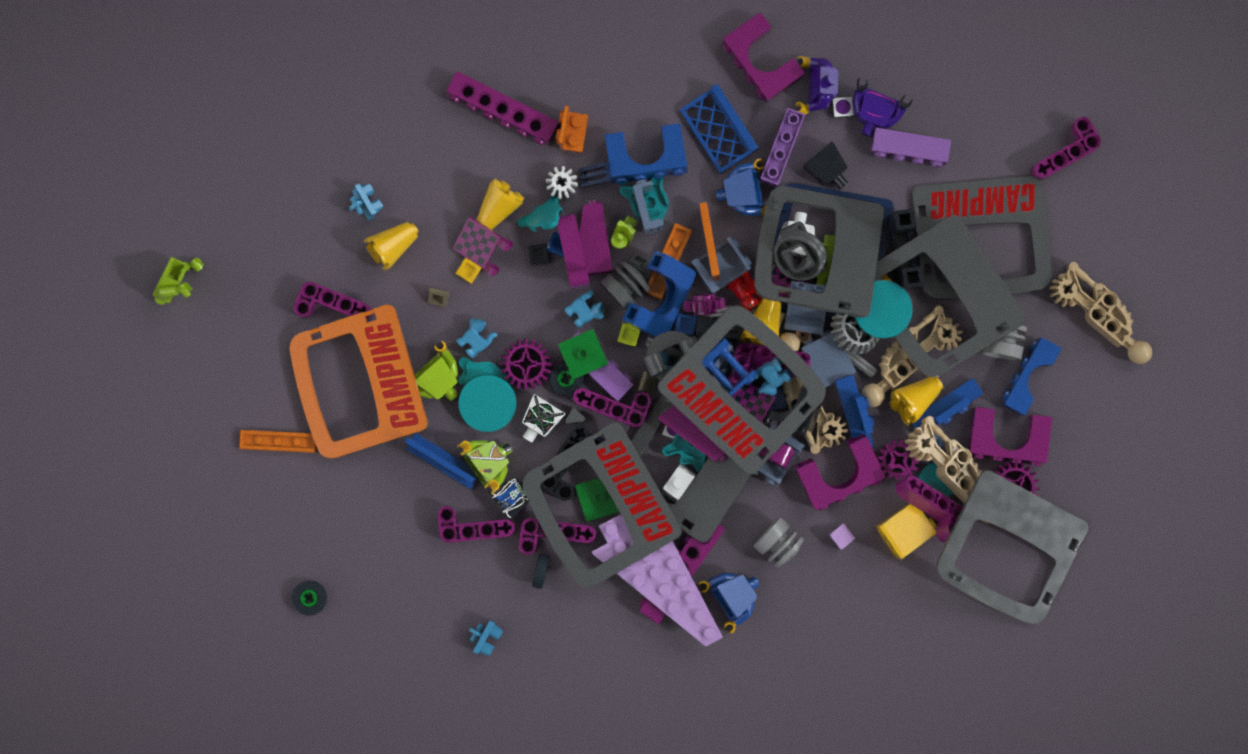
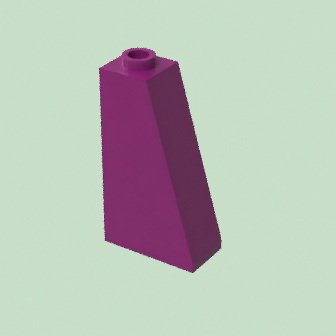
(595, 239)
(681, 425)

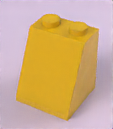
(906, 530)

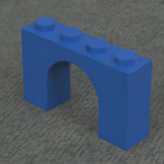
(625, 169)
(678, 282)

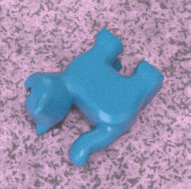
(585, 313)
(476, 341)
(774, 377)

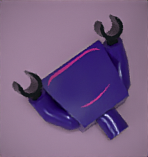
(876, 109)

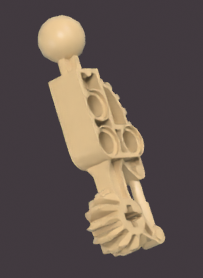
(1115, 314)
(896, 356)
(792, 390)
(924, 447)

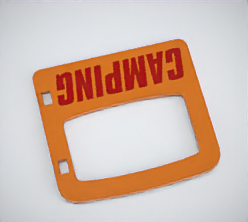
(389, 373)

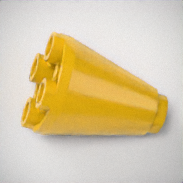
(498, 204)
(915, 398)

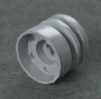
(1006, 347)
(778, 542)

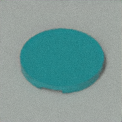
(889, 311)
(487, 403)

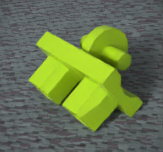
(623, 233)

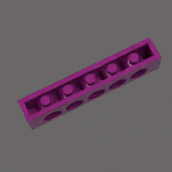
(462, 82)
(692, 565)

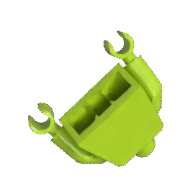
(171, 278)

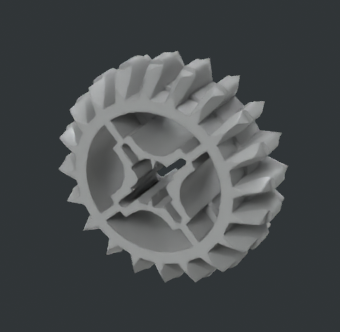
(850, 333)

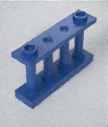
(721, 349)

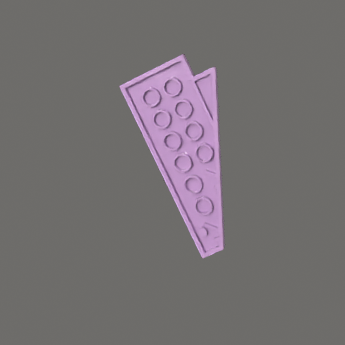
(662, 581)

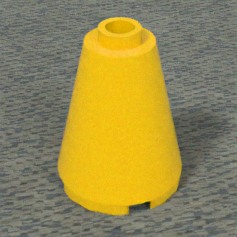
(391, 243)
(769, 314)

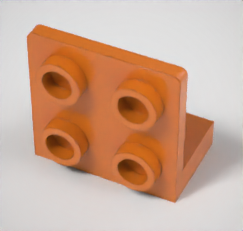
(572, 131)

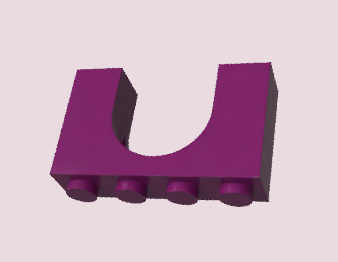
(767, 84)
(1034, 449)
(866, 473)

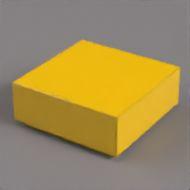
(468, 270)

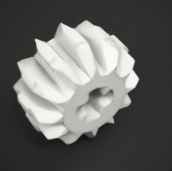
(565, 177)

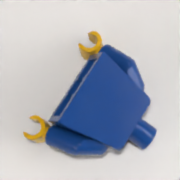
(743, 190)
(734, 595)

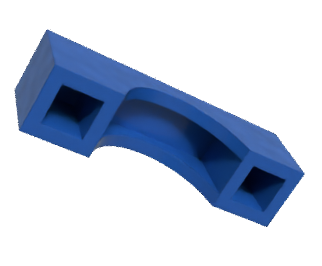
(1019, 397)

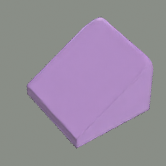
(841, 536)

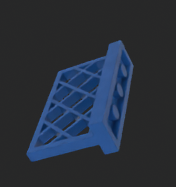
(730, 116)
(441, 460)

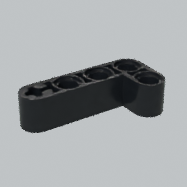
(559, 483)

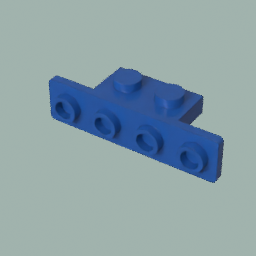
(952, 403)
(855, 408)

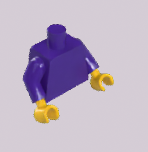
(822, 85)

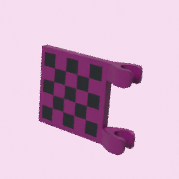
(479, 244)
(751, 400)

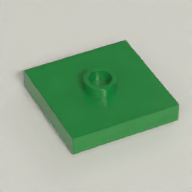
(583, 354)
(595, 499)

